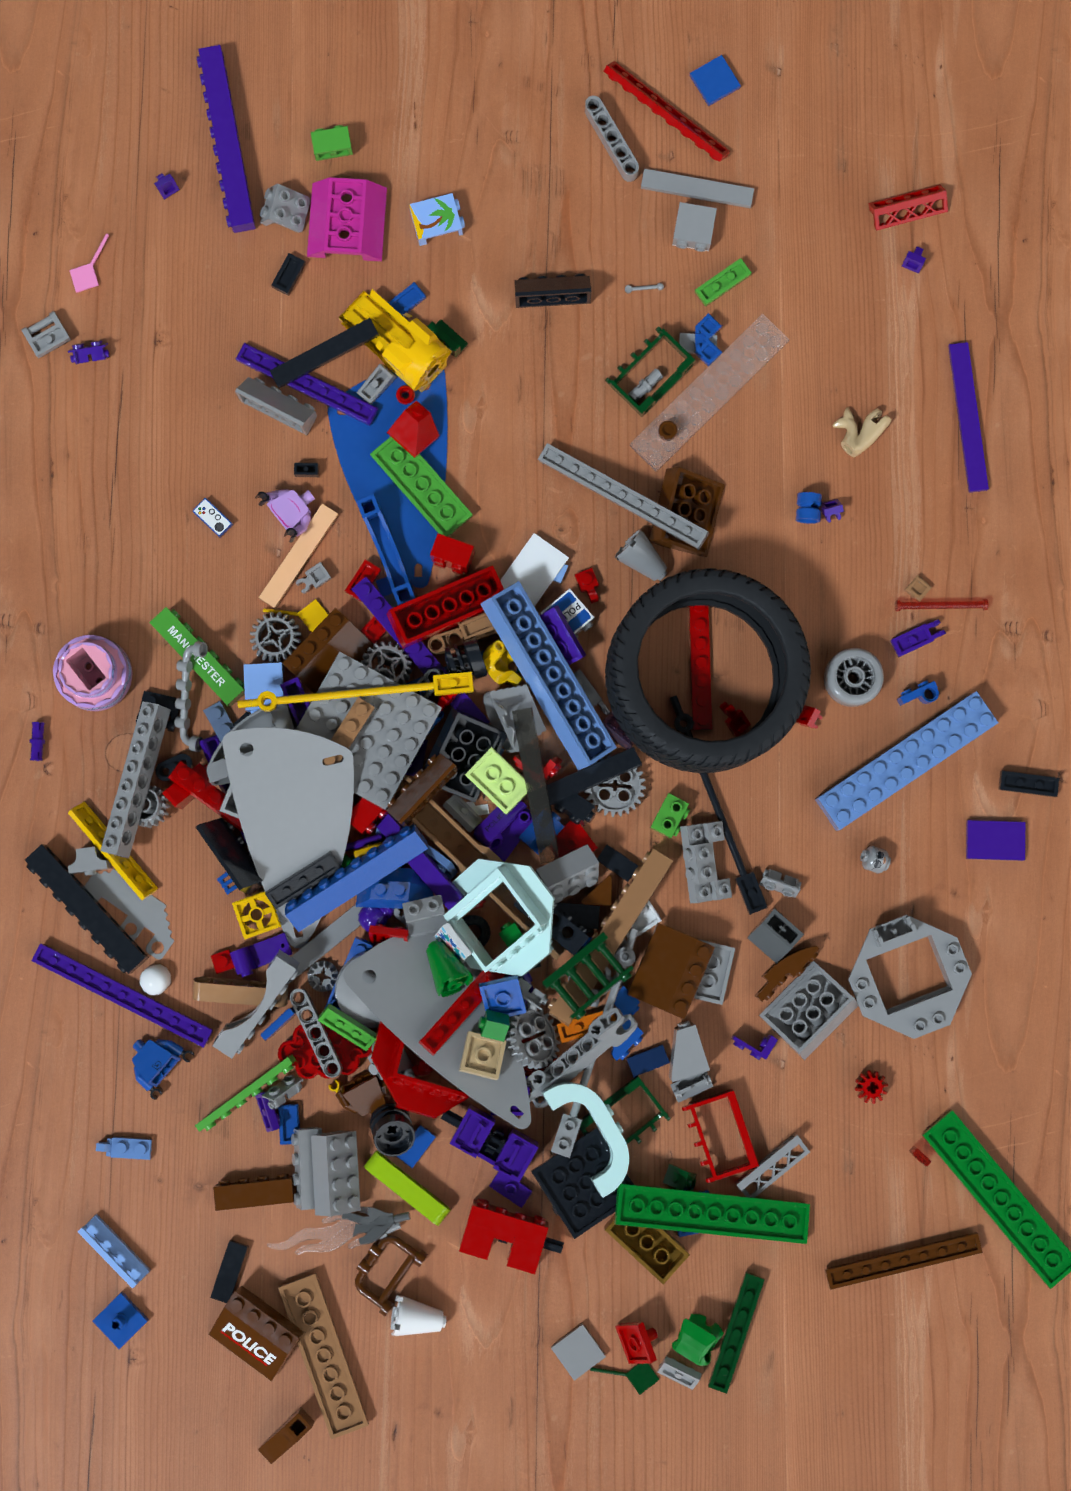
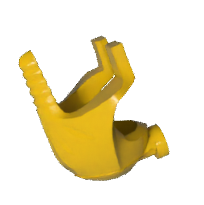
(496, 663)

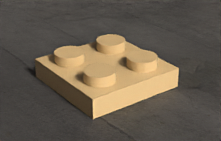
(482, 1056)

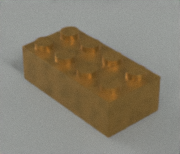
(650, 1247)

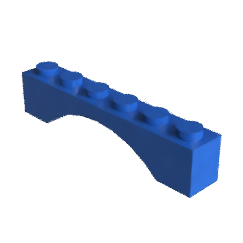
(387, 549)

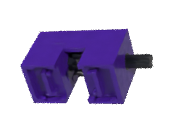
(476, 1138)

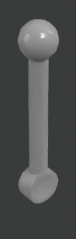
(628, 289)

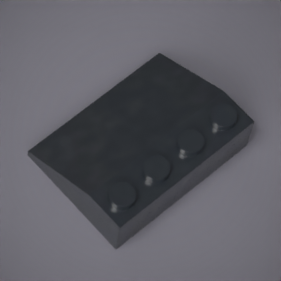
(464, 742)
(231, 854)

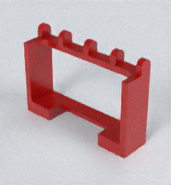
(748, 1148)

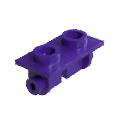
(81, 352)

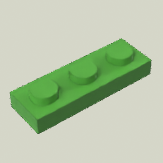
(723, 282)
(347, 1027)

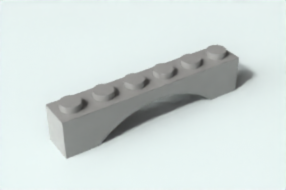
(233, 1034)

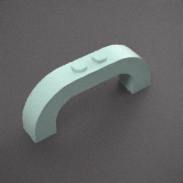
(617, 1168)

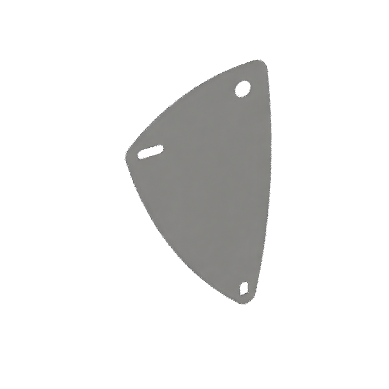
(290, 803)
(409, 1007)

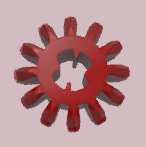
(876, 1091)

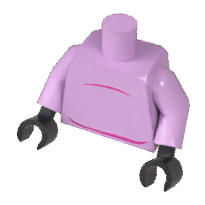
(289, 509)

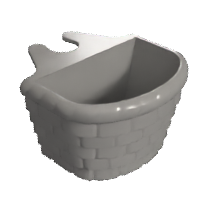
(499, 710)

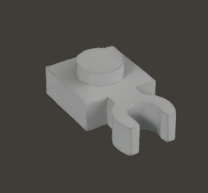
(315, 576)

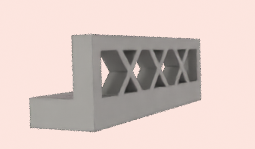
(754, 1174)

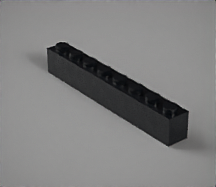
(86, 908)

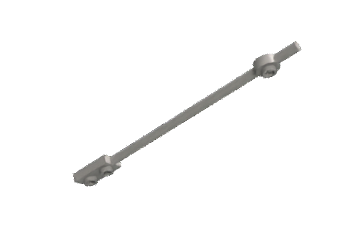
(570, 1123)

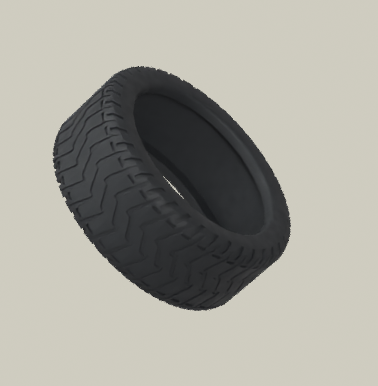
(764, 614)

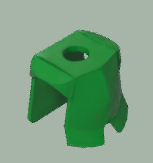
(697, 1339)

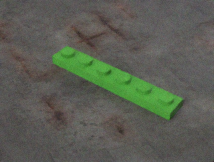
(253, 1089)

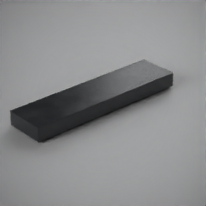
(303, 880)

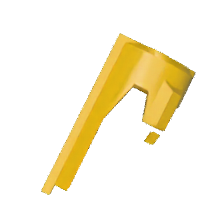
(402, 345)

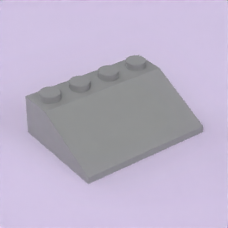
(809, 1010)

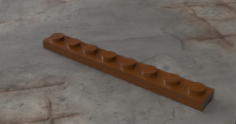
(903, 1260)

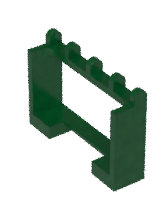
(681, 370)
(626, 1090)

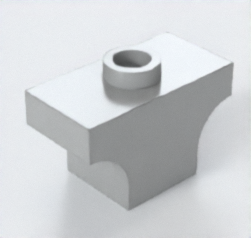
(88, 862)

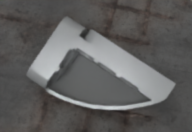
(278, 718)

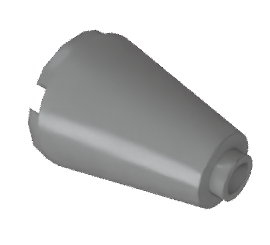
(642, 557)

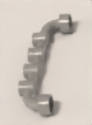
(199, 649)

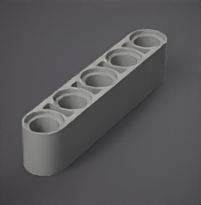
(611, 147)
(309, 1025)

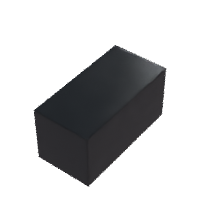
(306, 469)

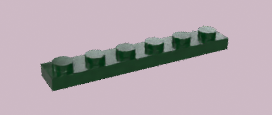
(736, 1332)

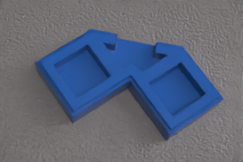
(704, 348)

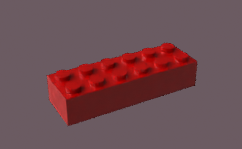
(443, 607)

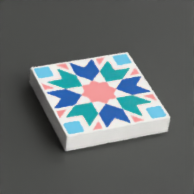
(453, 942)

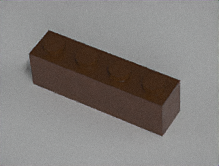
(254, 1193)

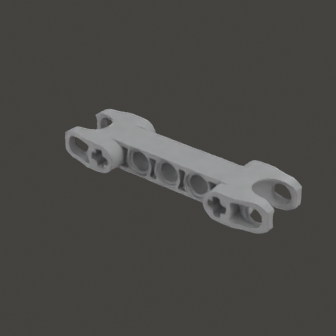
(601, 1034)

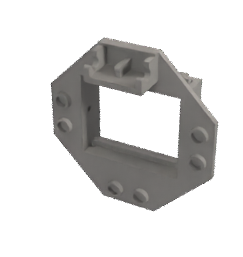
(927, 1011)

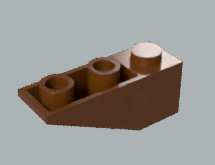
(287, 1435)

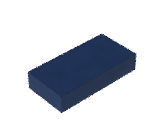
(648, 1060)

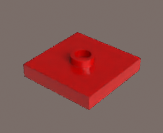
(572, 838)

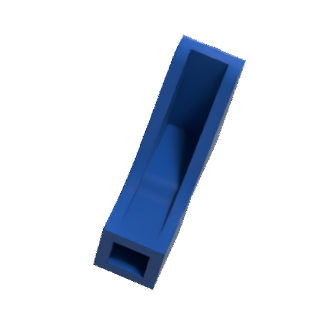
(627, 1005)

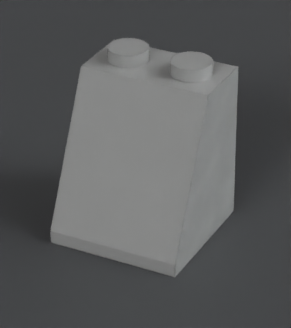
(687, 1053)

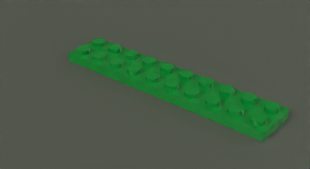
(1000, 1198)
(712, 1213)

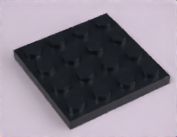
(570, 1185)

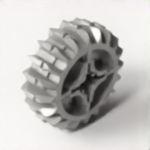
(282, 633)
(398, 658)

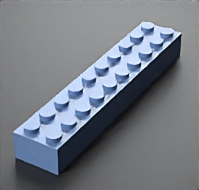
(548, 675)
(906, 761)

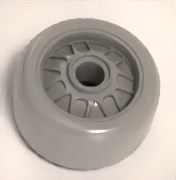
(864, 667)

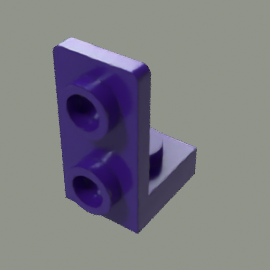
(766, 1045)

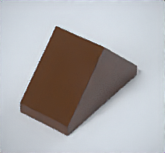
(601, 894)

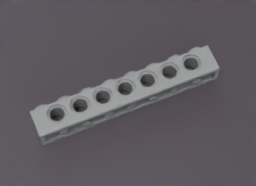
(135, 780)

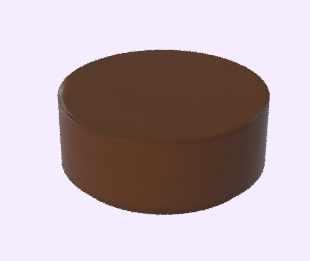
(667, 430)

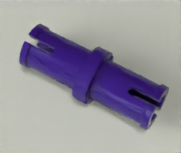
(37, 741)

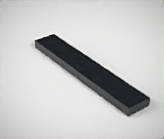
(324, 353)
(593, 775)

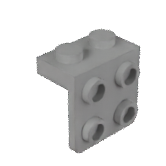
(285, 208)

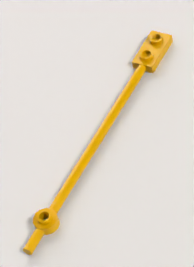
(442, 685)

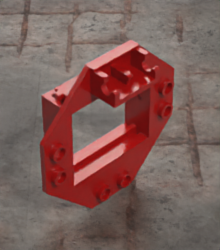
(409, 1092)

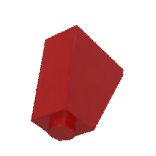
(178, 796)

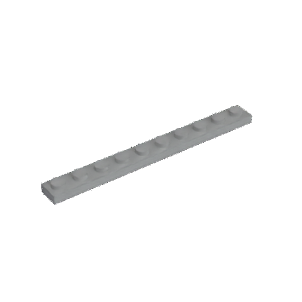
(623, 496)

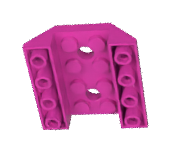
(360, 217)

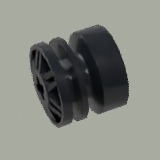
(467, 660)
(392, 1130)

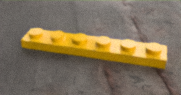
(127, 868)

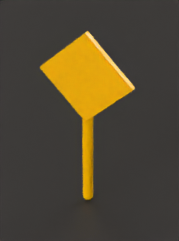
(311, 615)

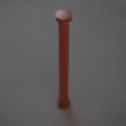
(942, 605)

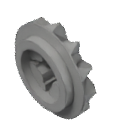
(317, 968)

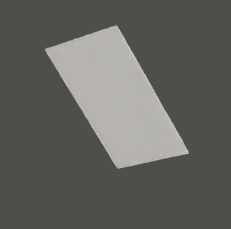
(535, 567)

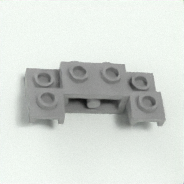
(700, 862)

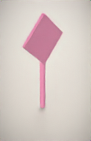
(84, 276)

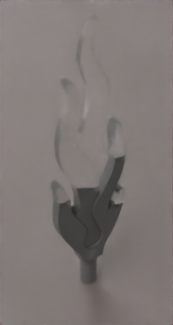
(348, 1227)

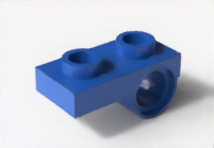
(909, 695)

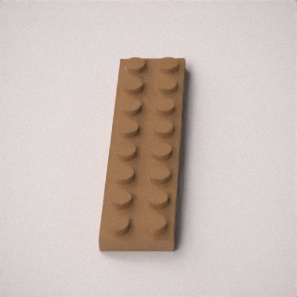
(324, 1356)

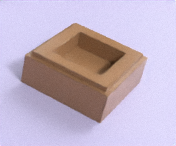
(918, 588)

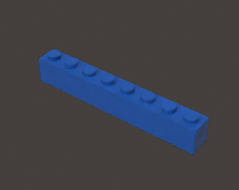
(355, 877)

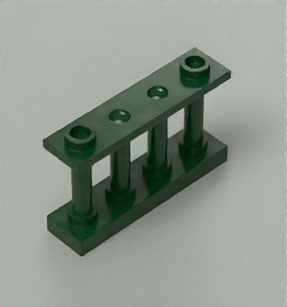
(584, 957)

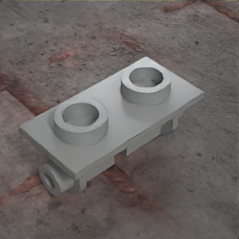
(788, 887)
(535, 998)
(289, 1085)
(691, 1086)

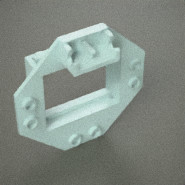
(532, 895)

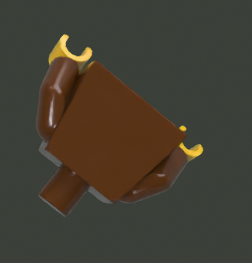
(362, 1094)

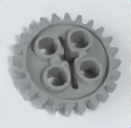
(614, 804)
(538, 1051)

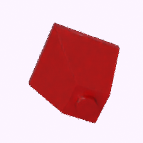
(414, 429)

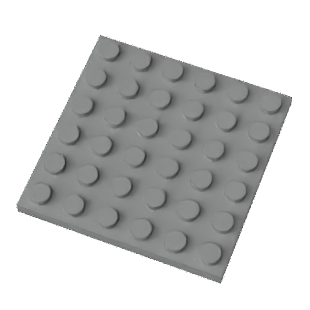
(389, 736)

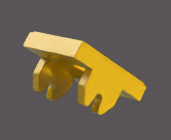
(242, 920)

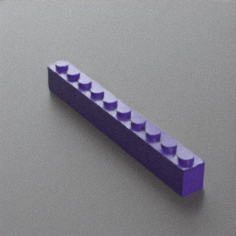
(226, 138)

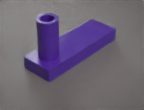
(512, 833)

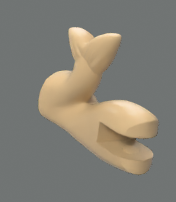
(856, 444)

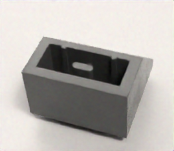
(775, 935)

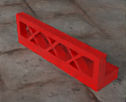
(906, 201)

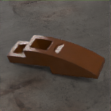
(791, 964)

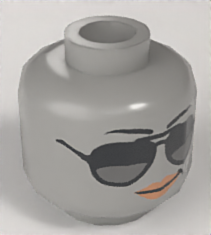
(875, 859)

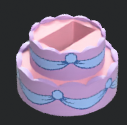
(80, 685)

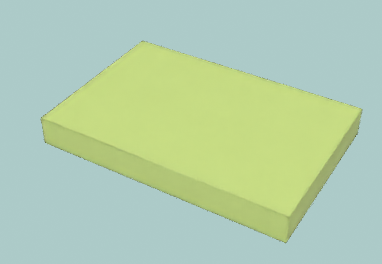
(498, 780)

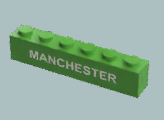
(208, 668)

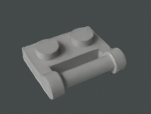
(48, 339)

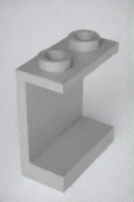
(424, 915)

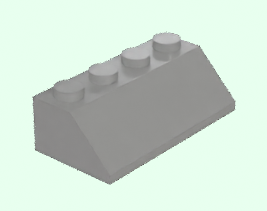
(276, 405)

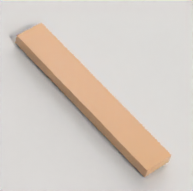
(298, 556)

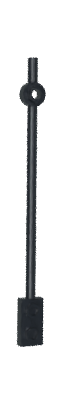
(746, 882)

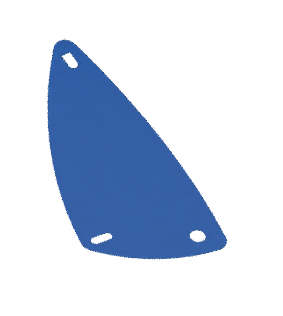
(356, 442)

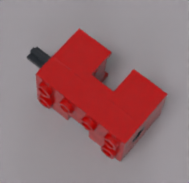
(523, 1231)

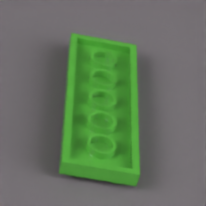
(422, 487)

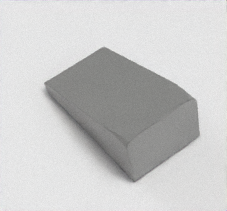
(376, 383)

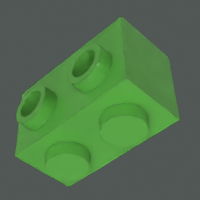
(331, 143)
(670, 815)

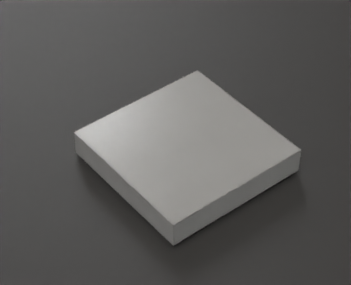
(578, 1351)

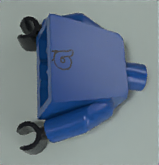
(155, 1061)

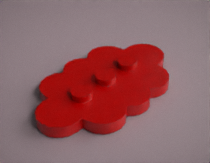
(307, 1064)

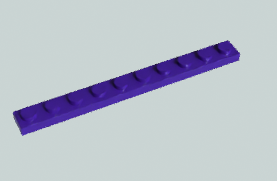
(417, 652)
(122, 995)

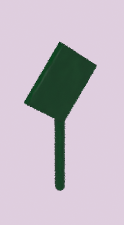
(640, 1376)

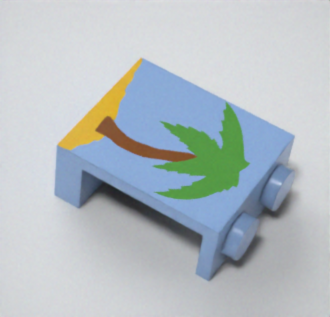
(436, 217)

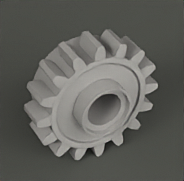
(154, 808)

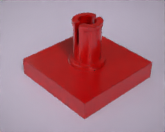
(637, 1342)

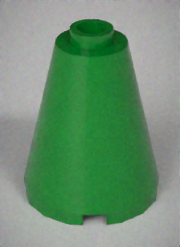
(446, 969)

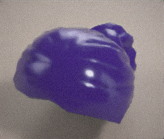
(373, 916)

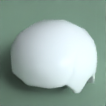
(155, 979)

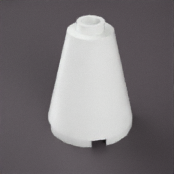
(415, 1318)

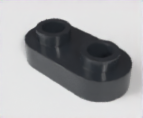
(171, 764)

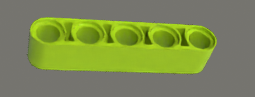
(407, 1188)

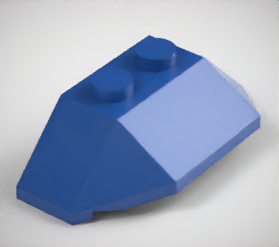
(394, 889)

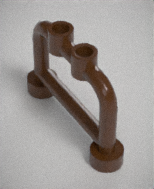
(364, 1267)

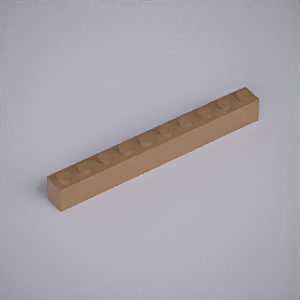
(616, 927)

